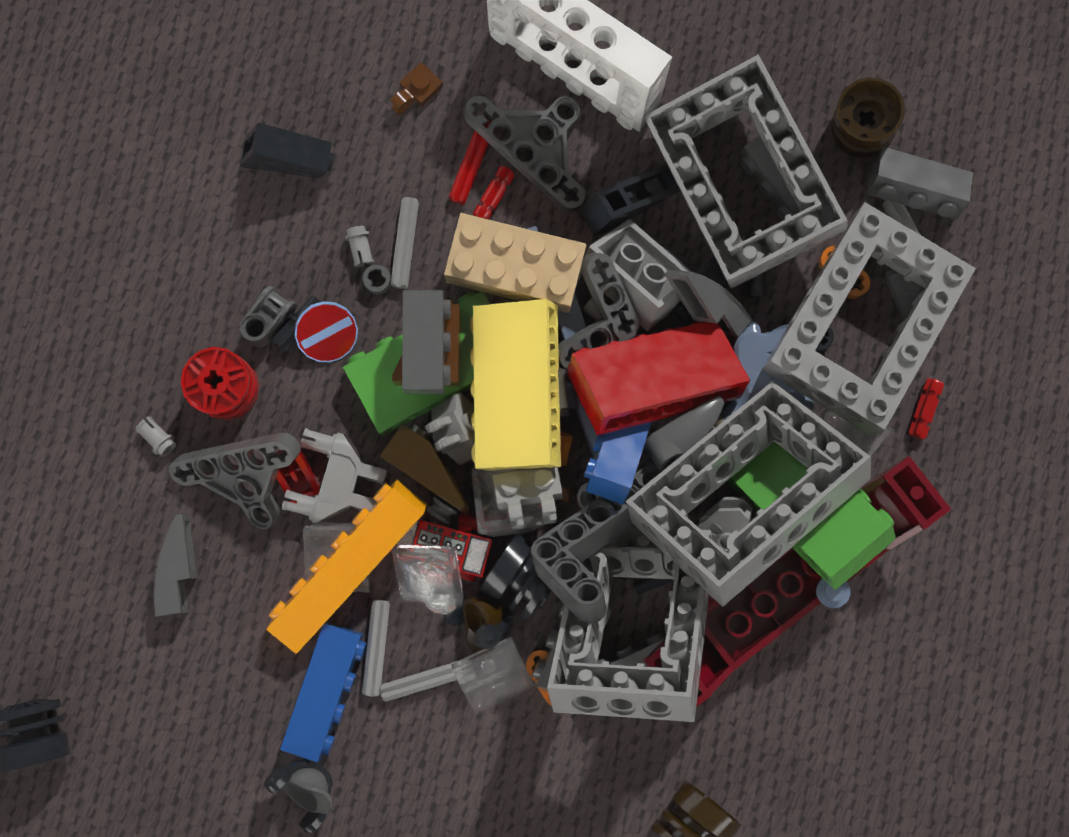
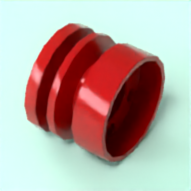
(232, 396)

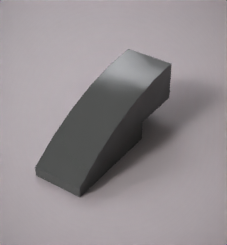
(709, 301)
(174, 567)

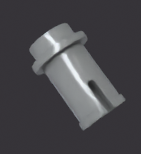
(359, 245)
(156, 437)

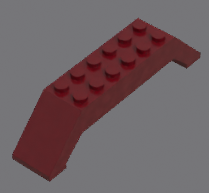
(789, 585)

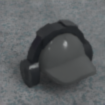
(307, 786)

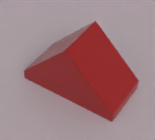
(298, 477)

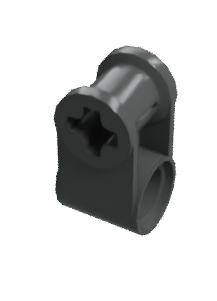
(267, 314)

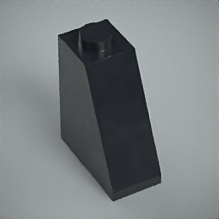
(286, 152)

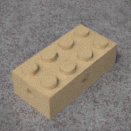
(514, 262)

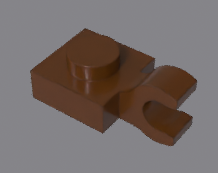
(417, 86)

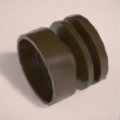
(869, 100)
(697, 817)

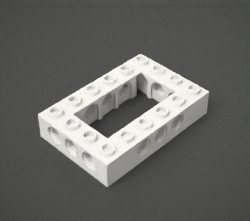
(630, 66)

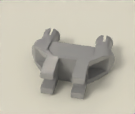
(338, 482)

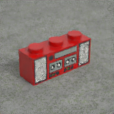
(471, 549)

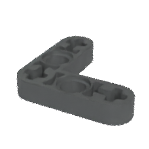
(609, 322)

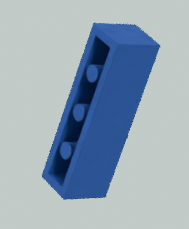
(616, 462)
(323, 691)

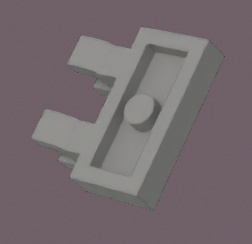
(527, 488)

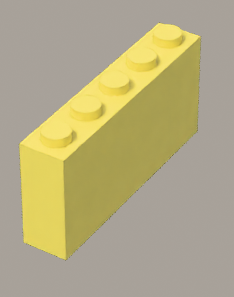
(515, 386)

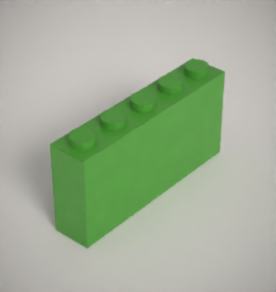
(388, 403)
(838, 543)

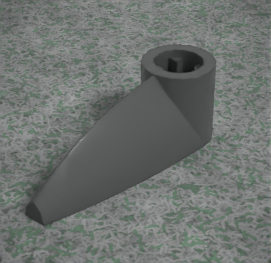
(682, 433)

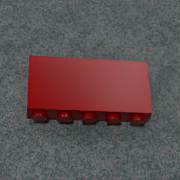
(655, 376)

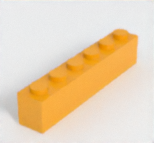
(346, 566)

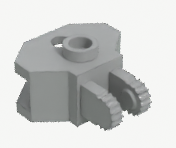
(453, 428)
(725, 518)

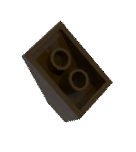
(416, 456)

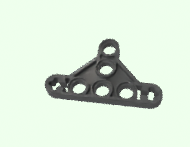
(546, 154)
(228, 478)

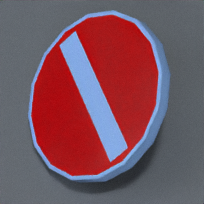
(326, 331)

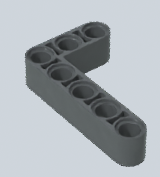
(564, 547)

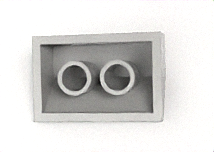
(641, 270)

